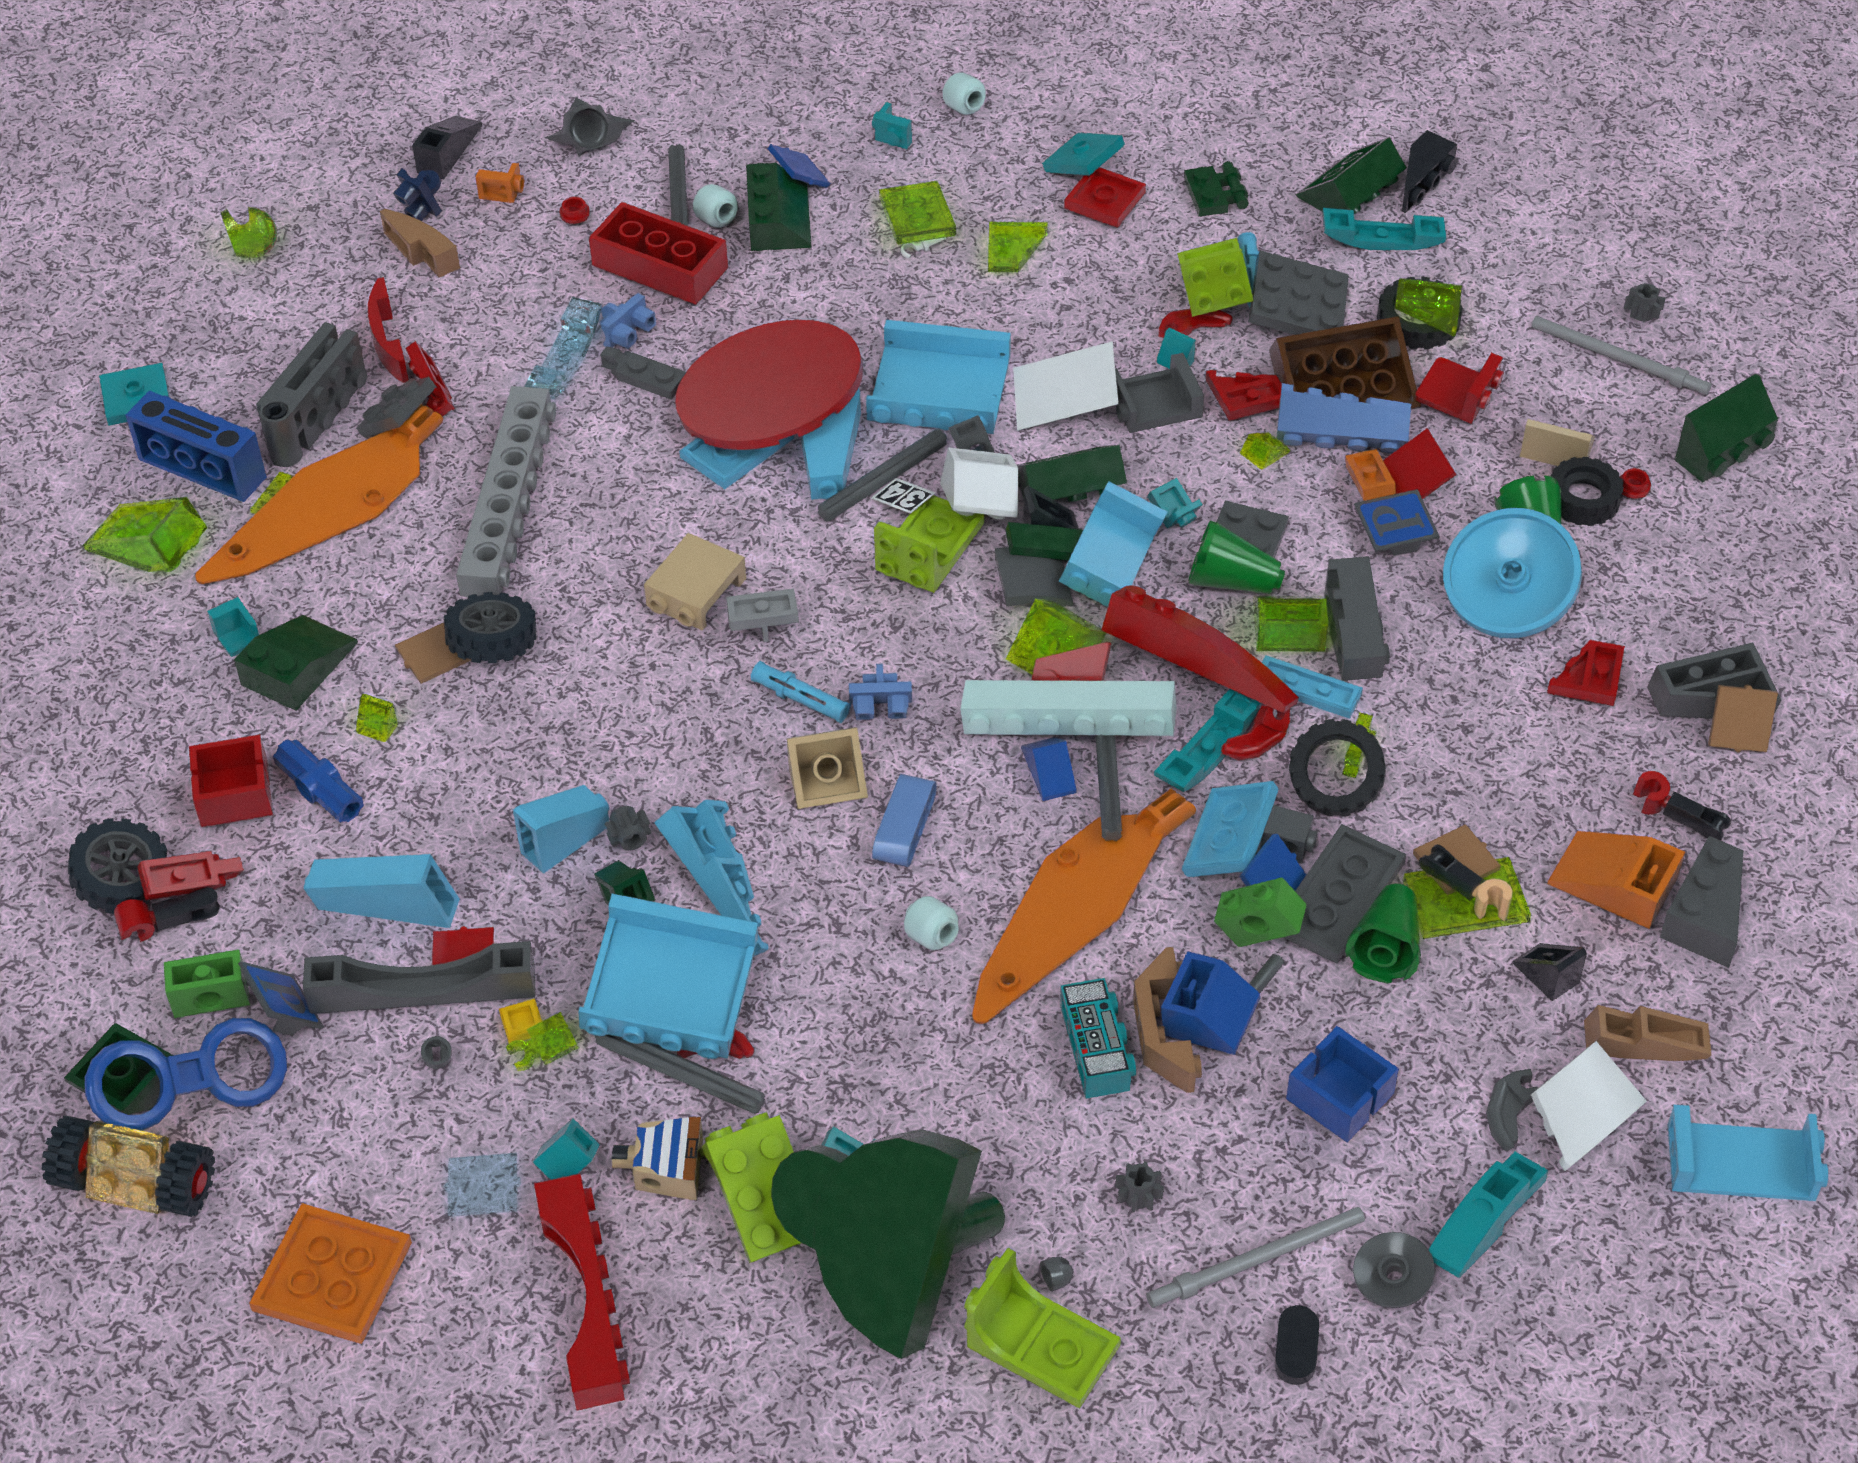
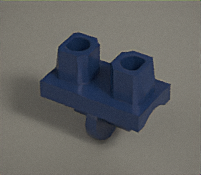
(418, 193)

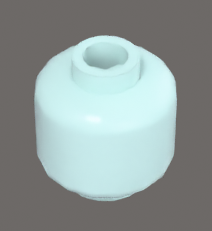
(964, 93)
(715, 206)
(931, 923)

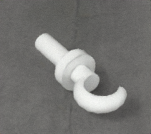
(919, 246)

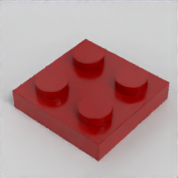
(1105, 196)

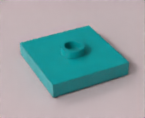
(1083, 153)
(126, 387)

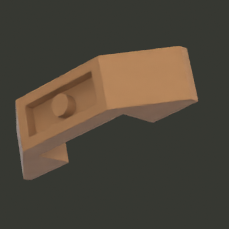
(1168, 1059)

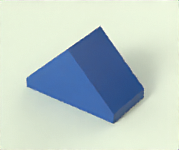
(1050, 767)

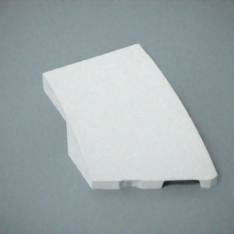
(1585, 1103)

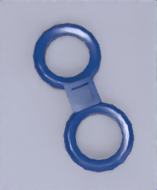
(186, 1073)

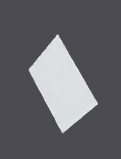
(1065, 386)

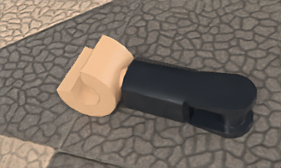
(1449, 870)

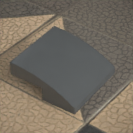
(1031, 578)

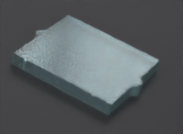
(482, 1184)

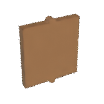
(428, 654)
(1742, 718)
(1466, 849)

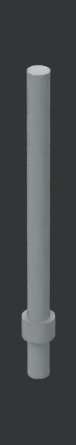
(1677, 377)
(1187, 1284)

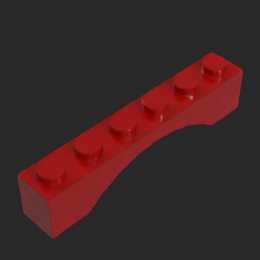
(592, 1359)

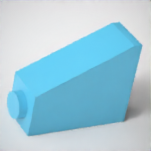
(559, 825)

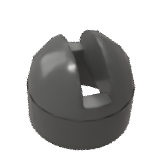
(427, 1052)
(1056, 1272)

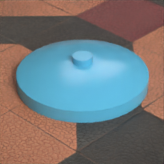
(1512, 573)

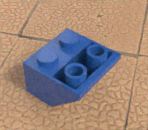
(1208, 1004)

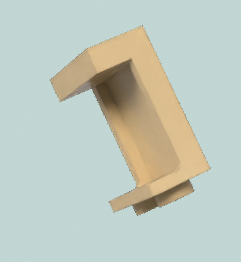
(693, 580)

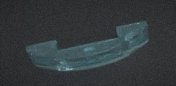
(569, 347)

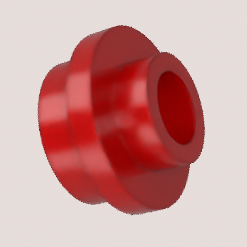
(574, 210)
(1635, 483)

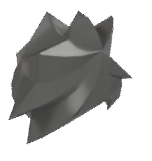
(589, 127)

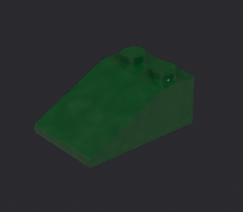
(292, 660)

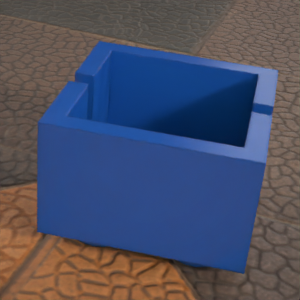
(1347, 1083)

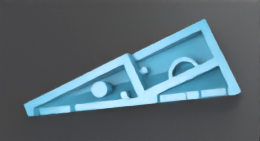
(707, 852)

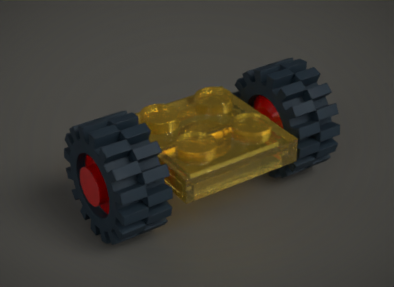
(128, 1166)

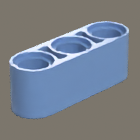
(904, 820)

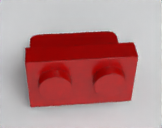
(1458, 388)

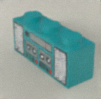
(1097, 1038)

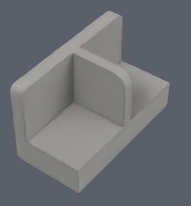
(762, 610)

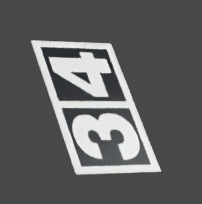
(903, 495)

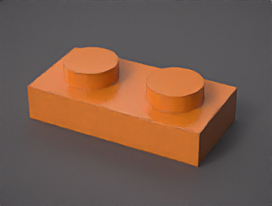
(1370, 474)

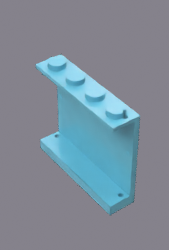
(939, 375)

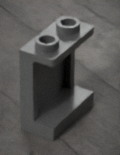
(1159, 397)

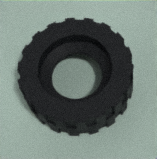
(1593, 473)

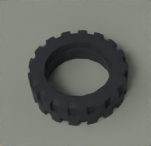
(1414, 334)
(1331, 731)

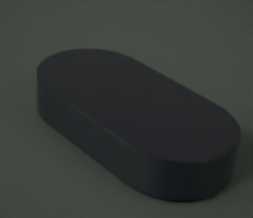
(1297, 1345)

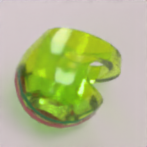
(255, 236)

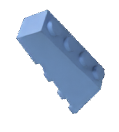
(1342, 420)

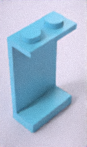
(1112, 544)
(1746, 1159)

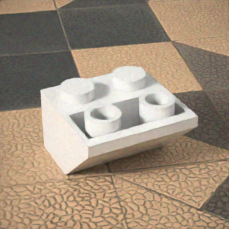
(981, 483)

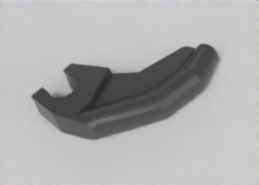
(1505, 1104)

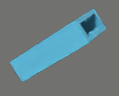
(830, 450)
(384, 888)

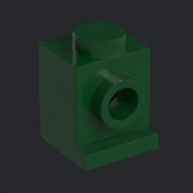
(623, 881)

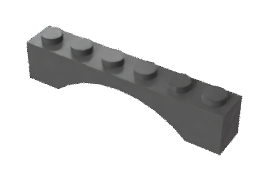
(348, 984)

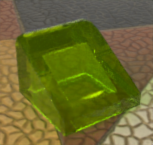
(1263, 449)
(376, 718)

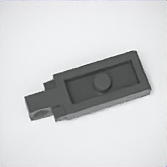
(642, 372)

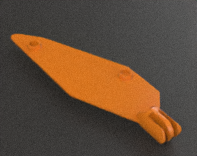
(326, 499)
(1074, 900)

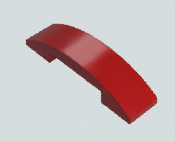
(389, 352)

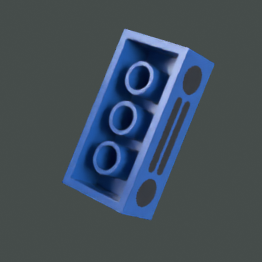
(196, 445)

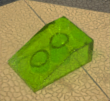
(148, 534)

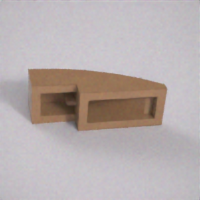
(420, 242)
(1647, 1034)

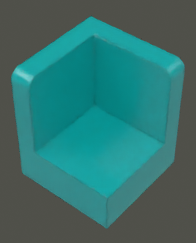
(233, 625)
(566, 1151)

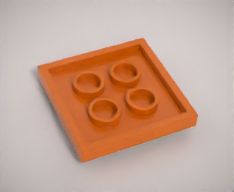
(331, 1273)

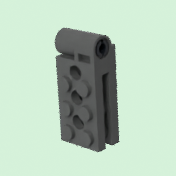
(311, 393)

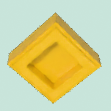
(519, 1018)

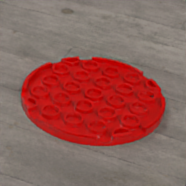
(769, 384)

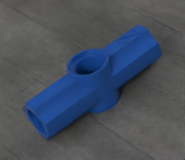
(318, 780)

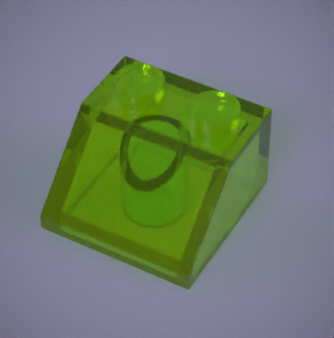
(1051, 631)

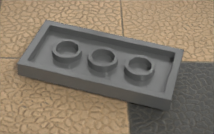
(1342, 890)

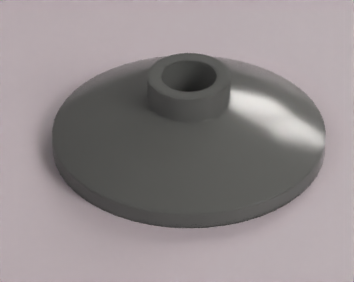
(1389, 1254)

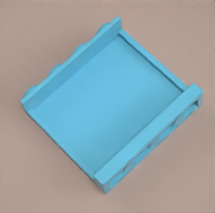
(669, 977)

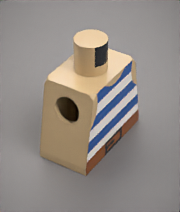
(664, 1157)

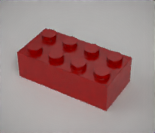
(658, 252)

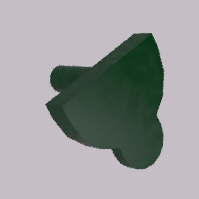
(886, 1226)

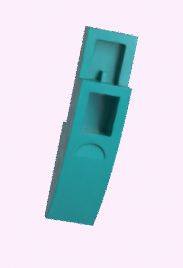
(1484, 1211)

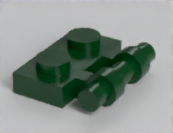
(1207, 191)

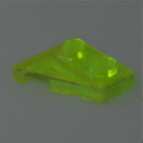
(1013, 244)
(1430, 303)

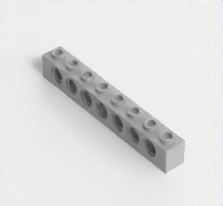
(506, 492)

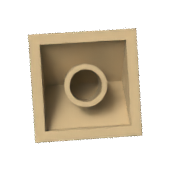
(1554, 443)
(826, 768)

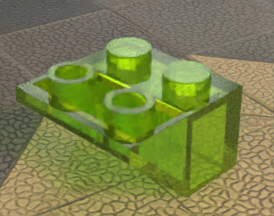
(1290, 623)

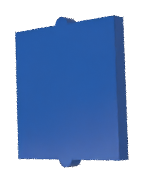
(799, 166)
(1273, 862)

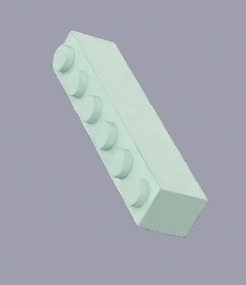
(1069, 707)

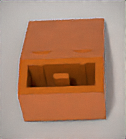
(1619, 873)

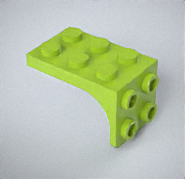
(1215, 277)
(925, 543)
(745, 1169)
(1035, 1335)

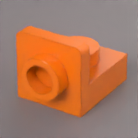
(500, 185)

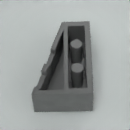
(1355, 619)
(1691, 684)
(1708, 904)

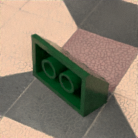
(1355, 178)
(777, 209)
(1727, 429)
(1074, 473)

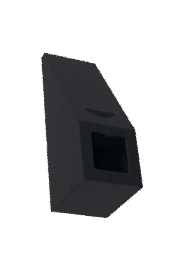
(443, 144)
(1429, 161)

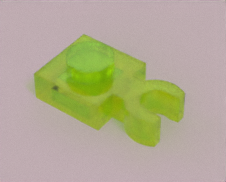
(1354, 754)
(548, 1040)

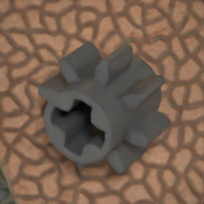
(1644, 302)
(628, 828)
(1141, 1196)

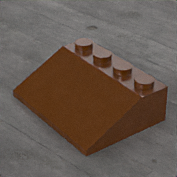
(1348, 359)

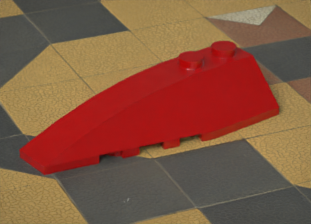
(1192, 644)

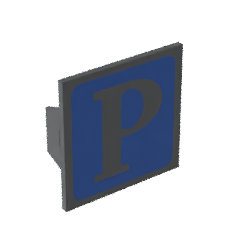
(1397, 522)
(280, 998)

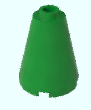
(1532, 495)
(1233, 563)
(1387, 937)

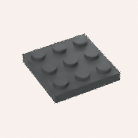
(1296, 295)

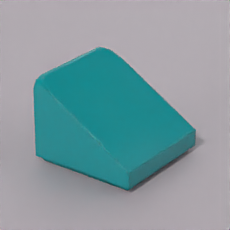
(1176, 343)

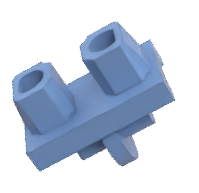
(621, 320)
(880, 689)

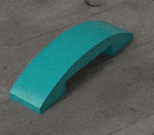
(1374, 235)
(1203, 752)

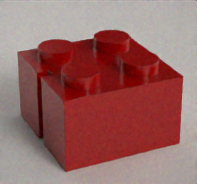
(230, 780)

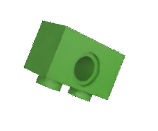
(1260, 912)
(205, 983)

